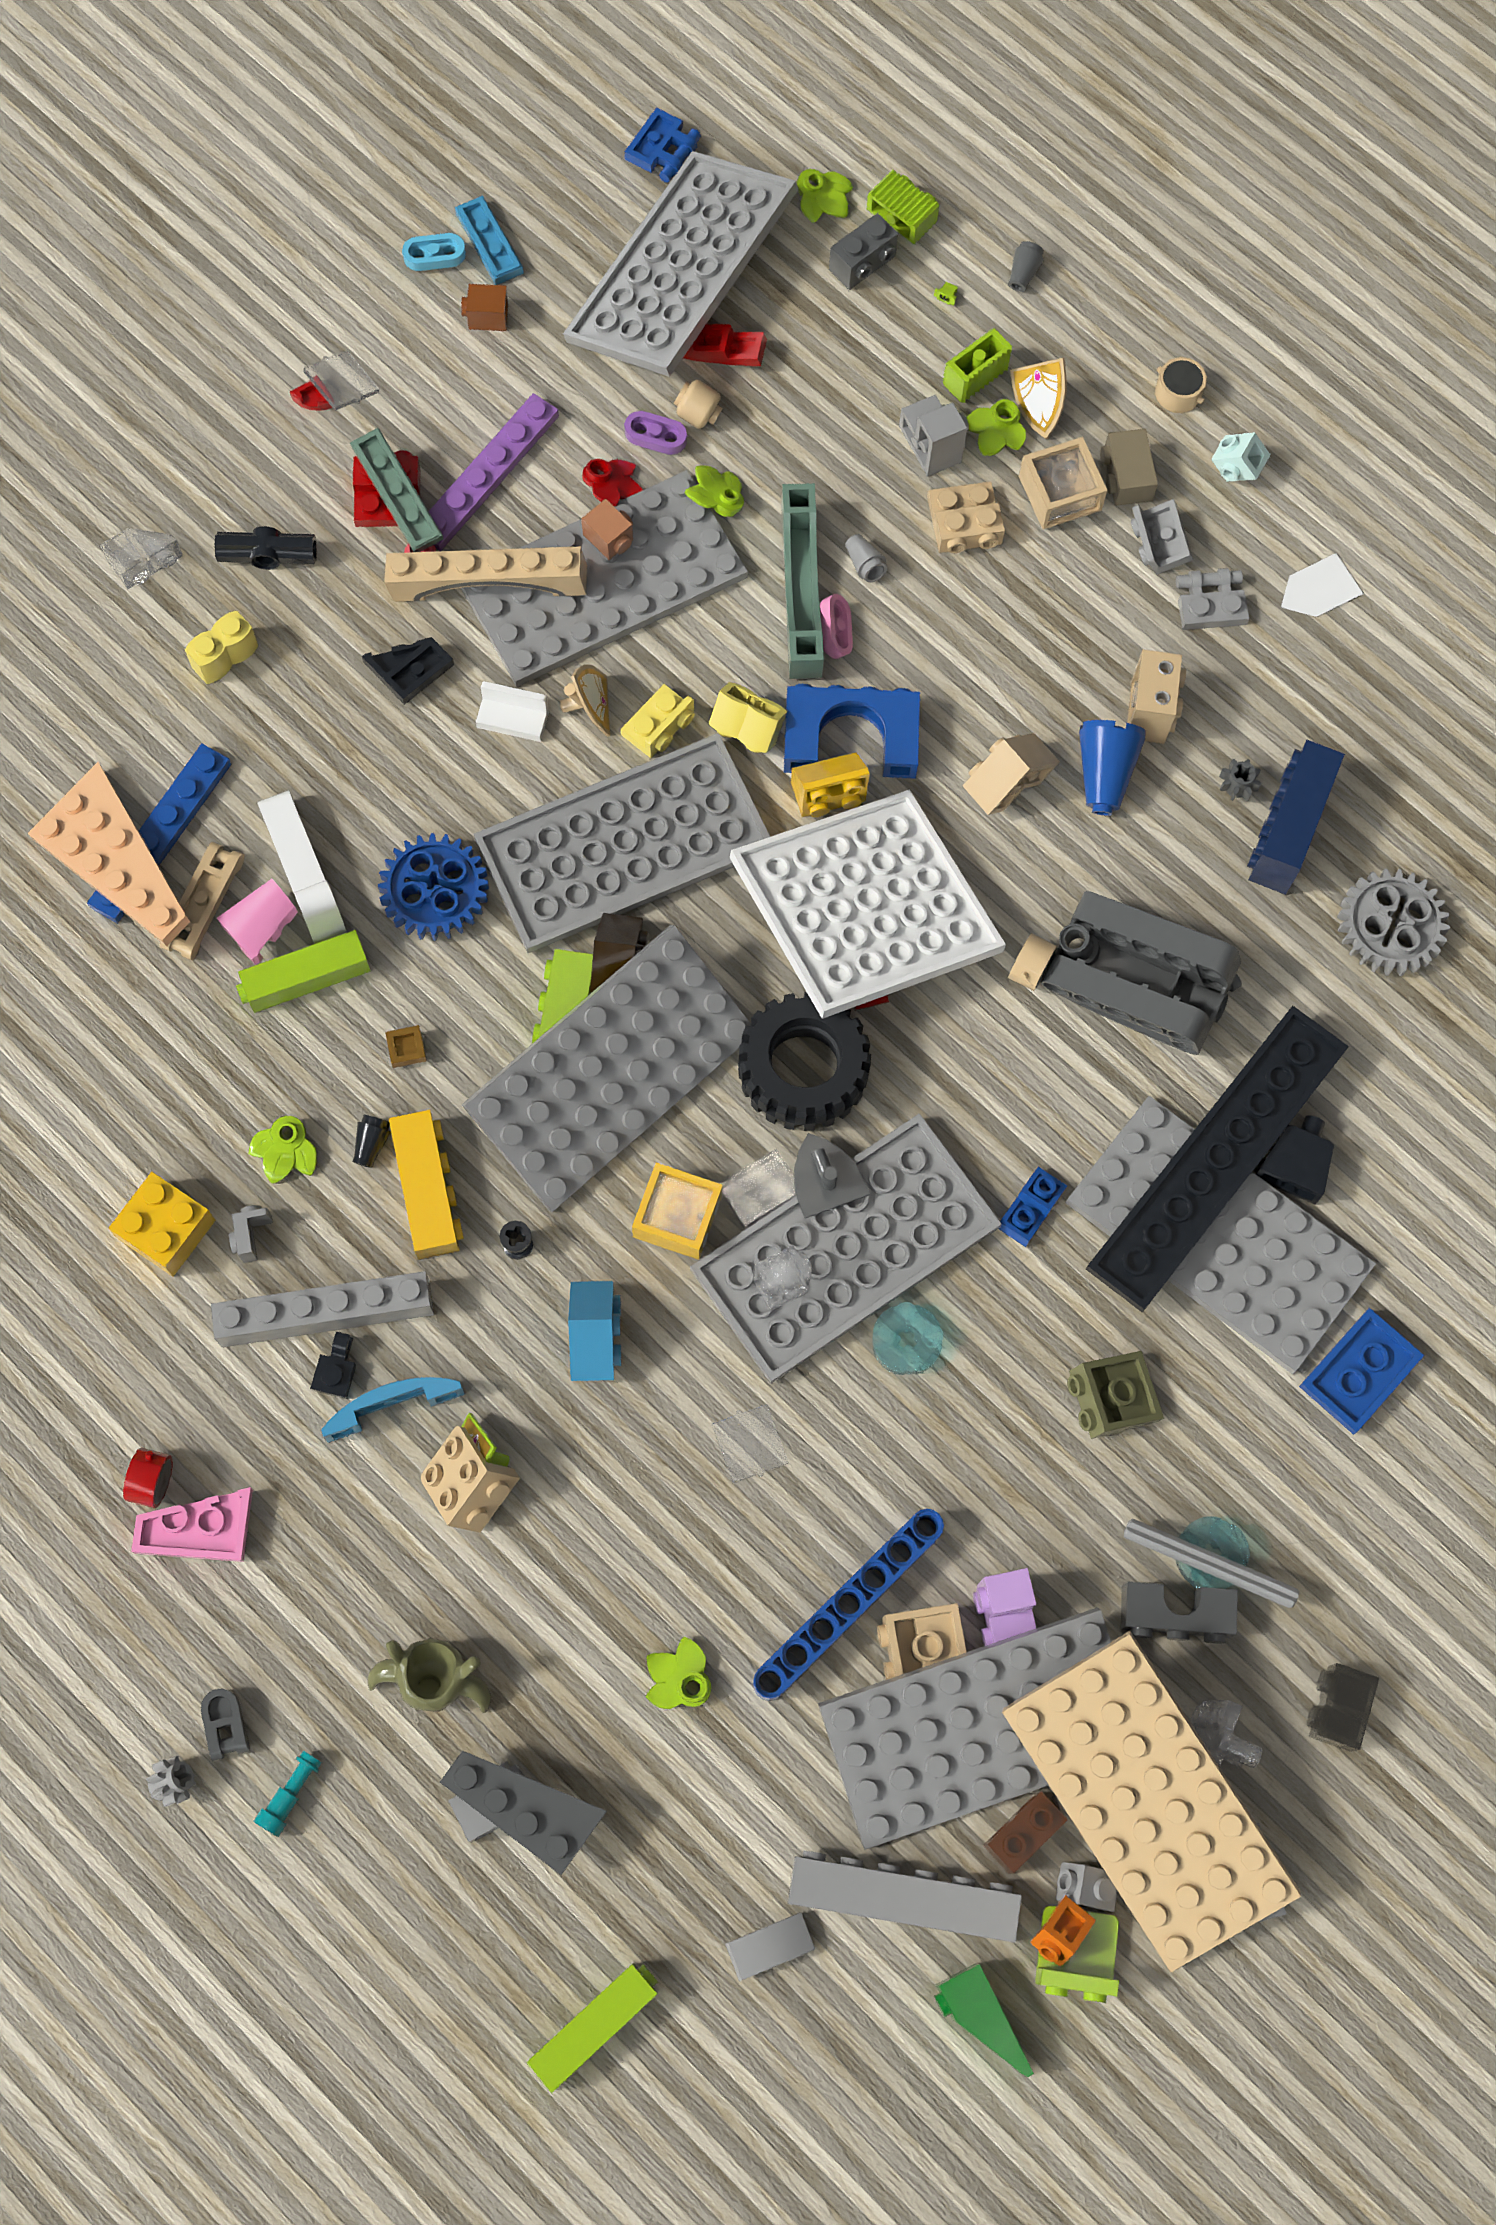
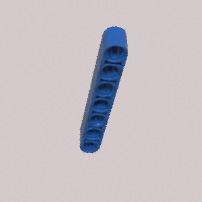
(859, 1589)

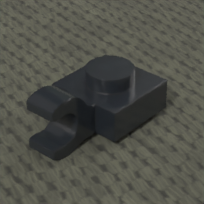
(334, 1372)

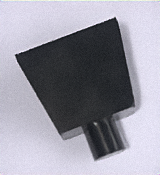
(1299, 1161)

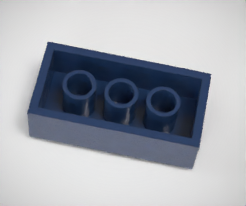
(1294, 816)

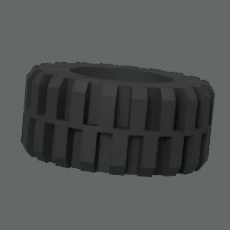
(800, 1104)

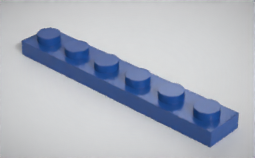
(174, 813)

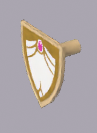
(1041, 394)
(591, 693)

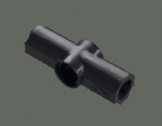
(265, 548)

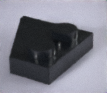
(409, 667)

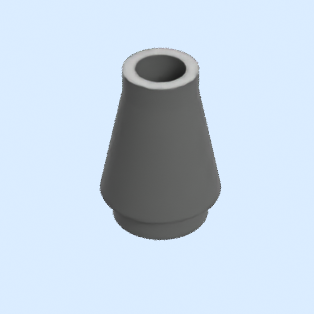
(1025, 264)

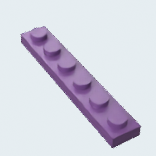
(492, 466)

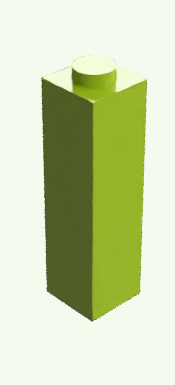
(302, 972)
(593, 2026)

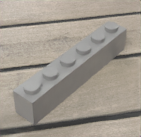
(322, 1309)
(904, 1898)

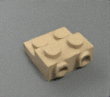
(966, 517)
(920, 1638)

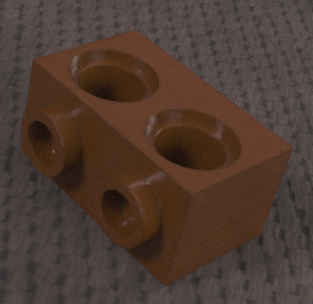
(1025, 1832)

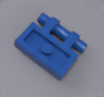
(654, 140)

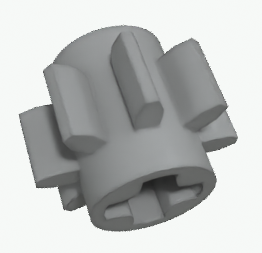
(171, 1781)

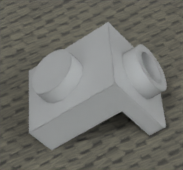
(242, 1238)
(1086, 1886)

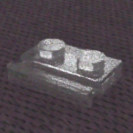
(759, 1188)

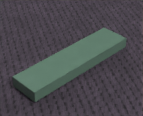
(396, 490)

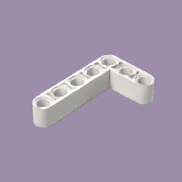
(302, 867)

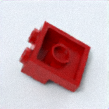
(368, 504)

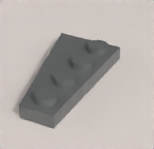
(531, 1813)

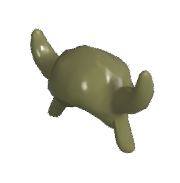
(431, 1675)

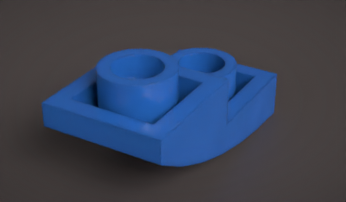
(1032, 1206)

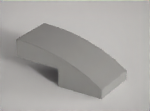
(770, 1946)

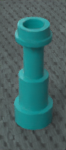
(285, 1798)

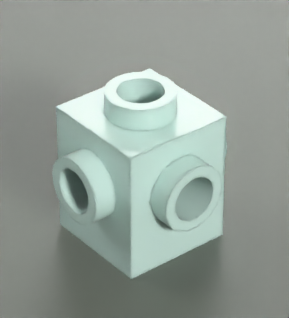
(1240, 457)

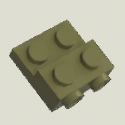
(1114, 1394)

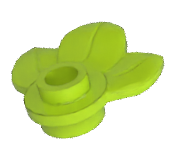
(825, 197)
(995, 431)
(717, 491)
(281, 1154)
(674, 1673)

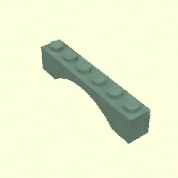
(801, 581)

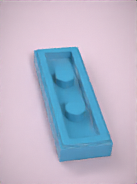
(489, 240)

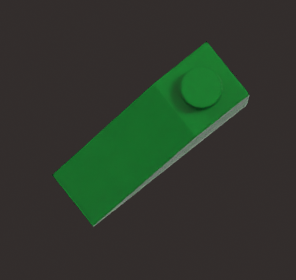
(976, 2009)

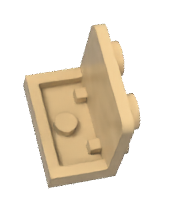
(464, 1484)

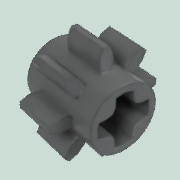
(1240, 779)

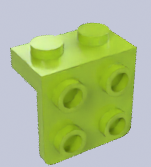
(1091, 1965)

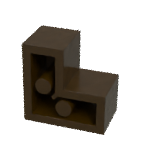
(615, 944)

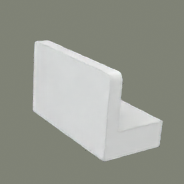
(512, 711)

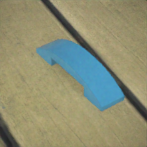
(346, 1420)

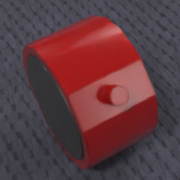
(147, 1477)

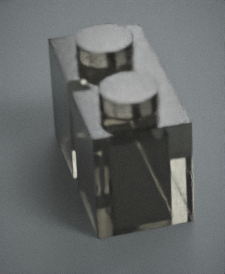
(1343, 1707)

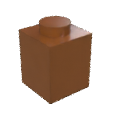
(486, 307)

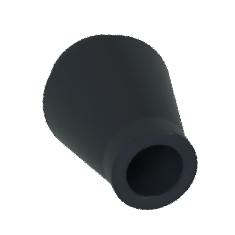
(370, 1139)

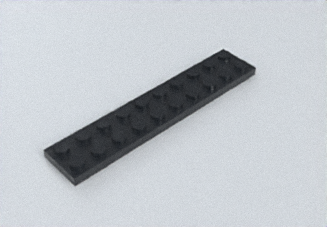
(1216, 1159)

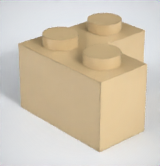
(1009, 769)

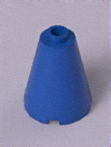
(1108, 762)

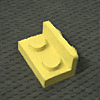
(658, 721)

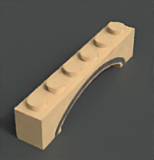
(550, 569)

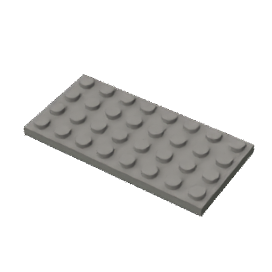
(680, 263)
(672, 563)
(621, 842)
(609, 1068)
(860, 1253)
(1259, 1263)
(938, 1735)

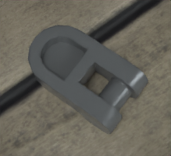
(219, 1710)

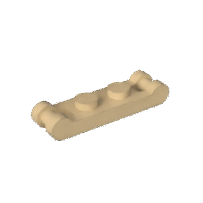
(205, 896)

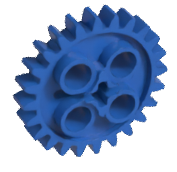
(442, 860)

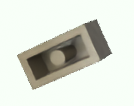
(1129, 467)

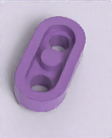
(656, 433)

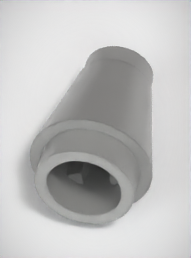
(866, 559)

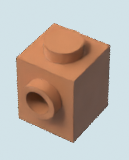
(608, 529)

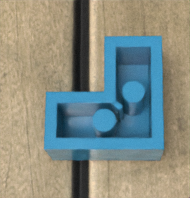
(592, 1328)

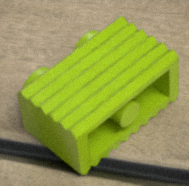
(903, 206)
(977, 365)

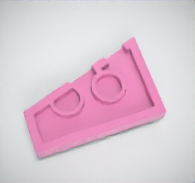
(197, 1530)

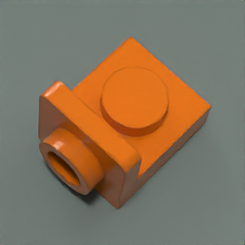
(1063, 1932)

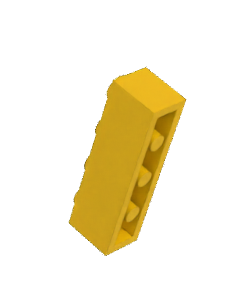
(424, 1184)

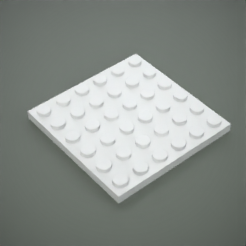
(866, 903)

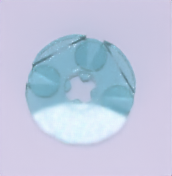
(907, 1319)
(1220, 1535)

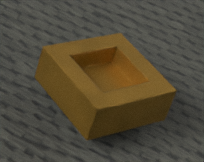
(405, 1046)

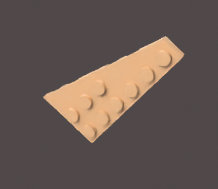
(104, 848)

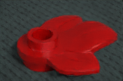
(611, 479)

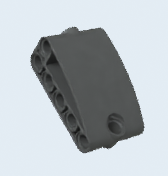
(1143, 972)

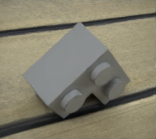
(934, 433)

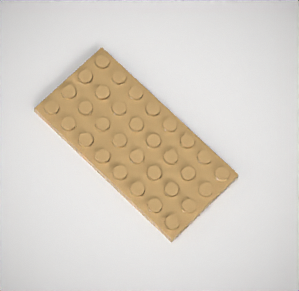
(1151, 1802)

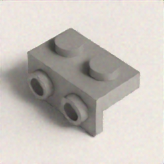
(1162, 536)

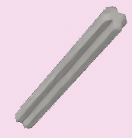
(1211, 1563)

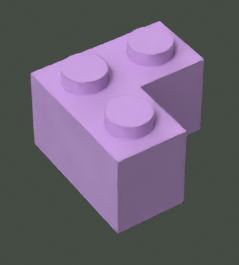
(1005, 1604)

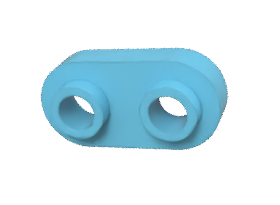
(434, 250)

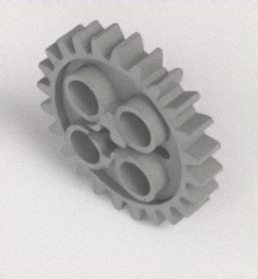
(1422, 934)

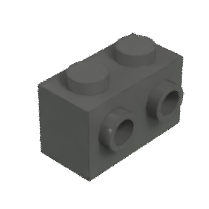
(863, 251)

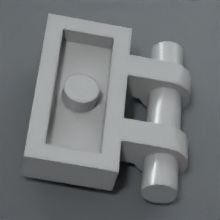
(1212, 609)

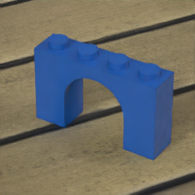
(891, 712)

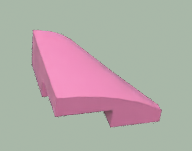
(258, 919)

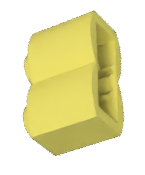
(225, 644)
(747, 717)

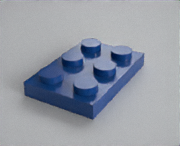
(1361, 1371)

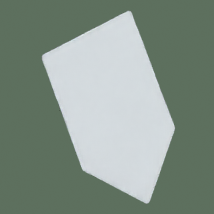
(1320, 587)

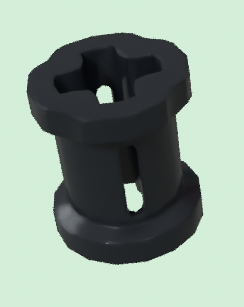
(512, 1230)

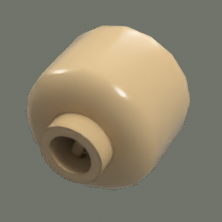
(698, 404)

